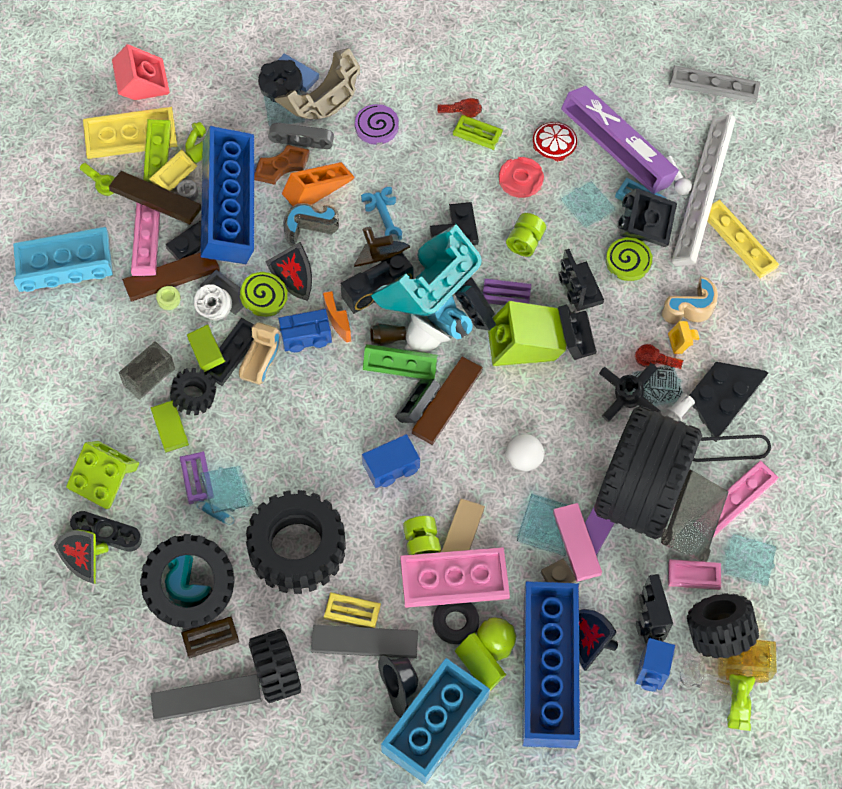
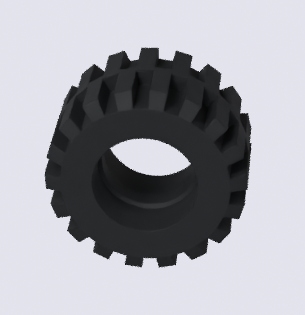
(723, 625)
(275, 665)

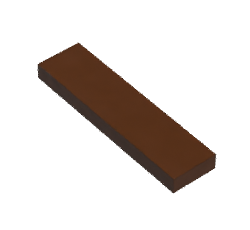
(170, 274)
(447, 400)

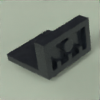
(579, 282)

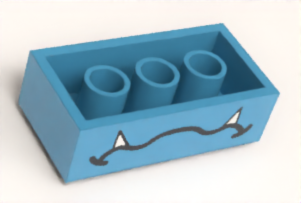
(435, 720)

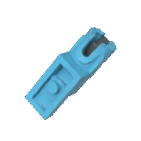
(452, 320)

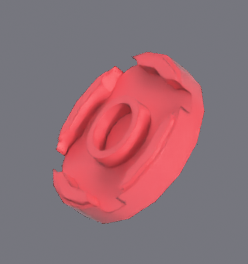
(521, 177)

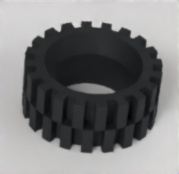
(162, 556)

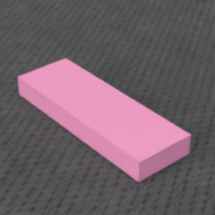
(577, 542)

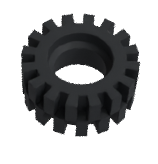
(197, 380)

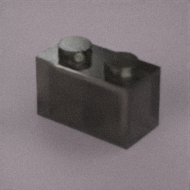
(147, 370)

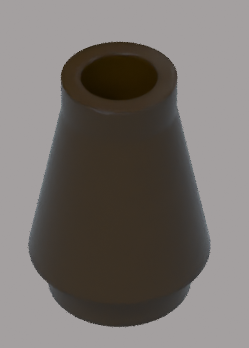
(385, 334)

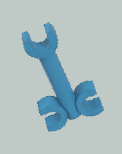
(380, 200)

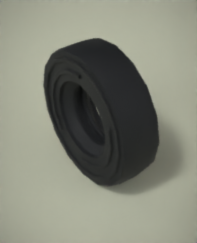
(455, 636)

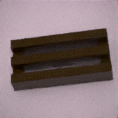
(212, 646)

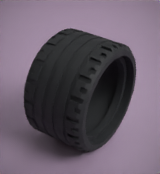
(647, 472)

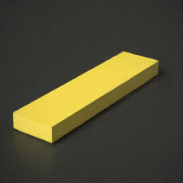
(741, 240)

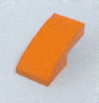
(337, 318)

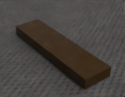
(155, 197)

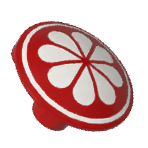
(554, 140)

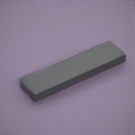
(364, 641)
(205, 697)

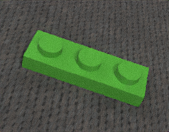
(400, 362)

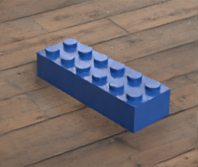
(227, 195)
(551, 665)

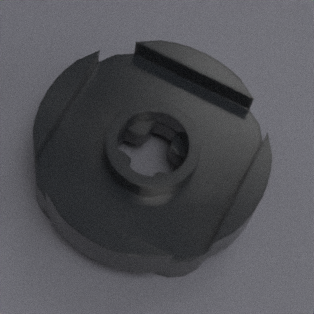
(279, 69)

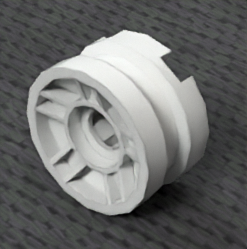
(206, 296)

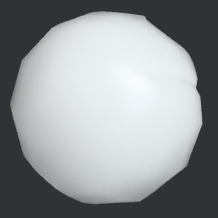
(525, 452)

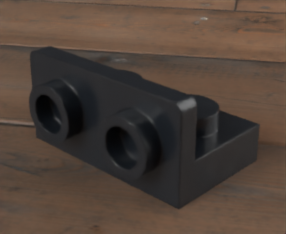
(475, 305)
(577, 332)

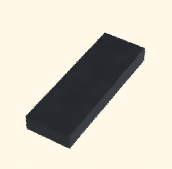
(233, 351)

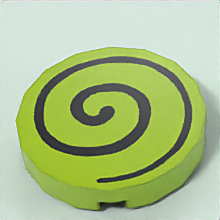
(629, 259)
(263, 294)

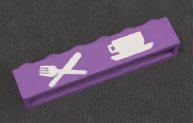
(619, 139)

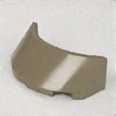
(331, 94)

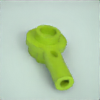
(101, 181)

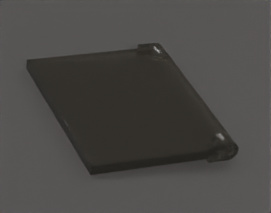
(695, 517)

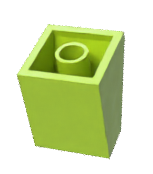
(526, 334)

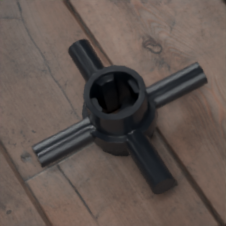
(630, 383)

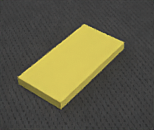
(122, 132)

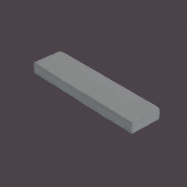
(715, 84)

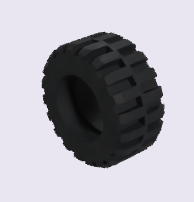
(288, 511)

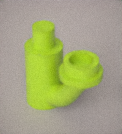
(193, 151)

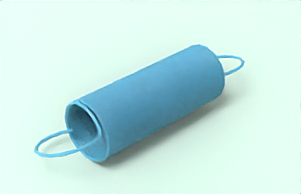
(221, 516)

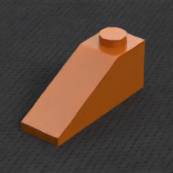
(315, 183)

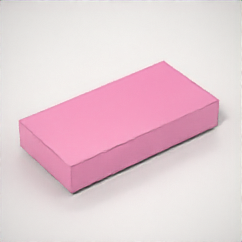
(694, 574)

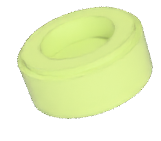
(168, 298)

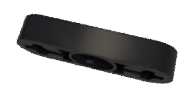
(125, 530)

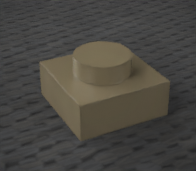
(558, 573)

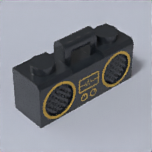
(359, 288)

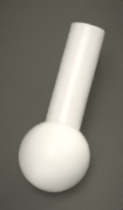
(683, 185)

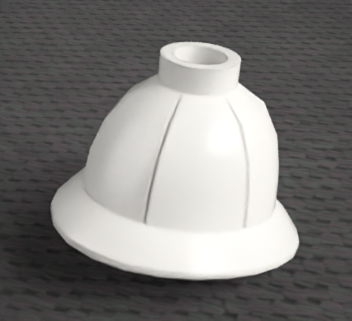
(423, 336)

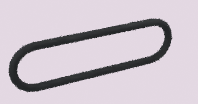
(736, 457)

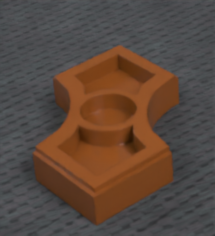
(272, 168)

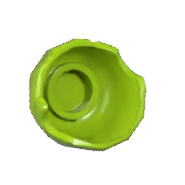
(497, 637)

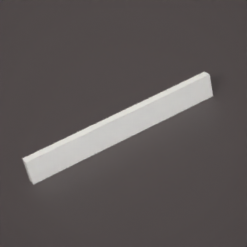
(703, 191)

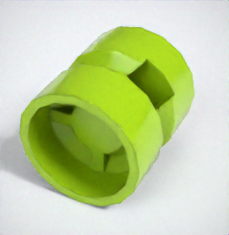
(526, 234)
(421, 535)

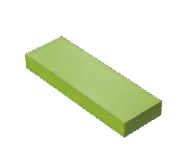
(156, 146)

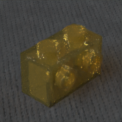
(756, 662)

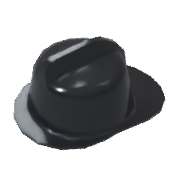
(399, 680)

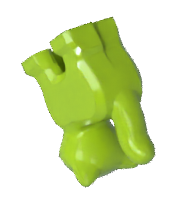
(740, 702)

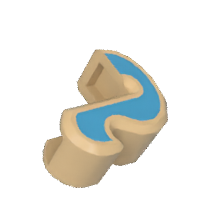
(693, 308)
(260, 354)

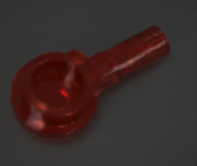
(468, 107)
(649, 354)

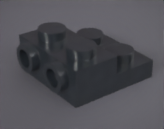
(647, 217)
(655, 617)

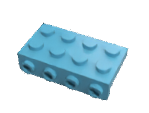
(62, 259)

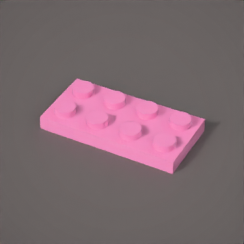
(454, 577)

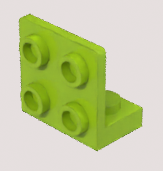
(100, 473)

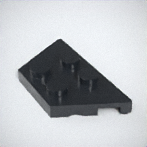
(724, 394)

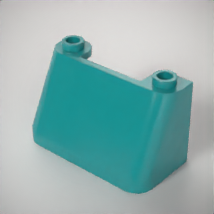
(448, 264)

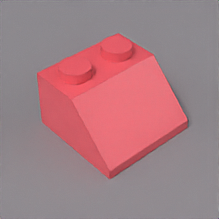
(139, 74)

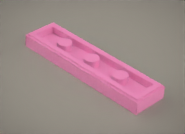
(145, 241)
(745, 492)

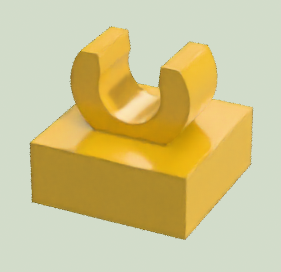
(682, 337)

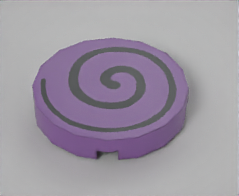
(376, 124)

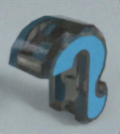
(309, 218)

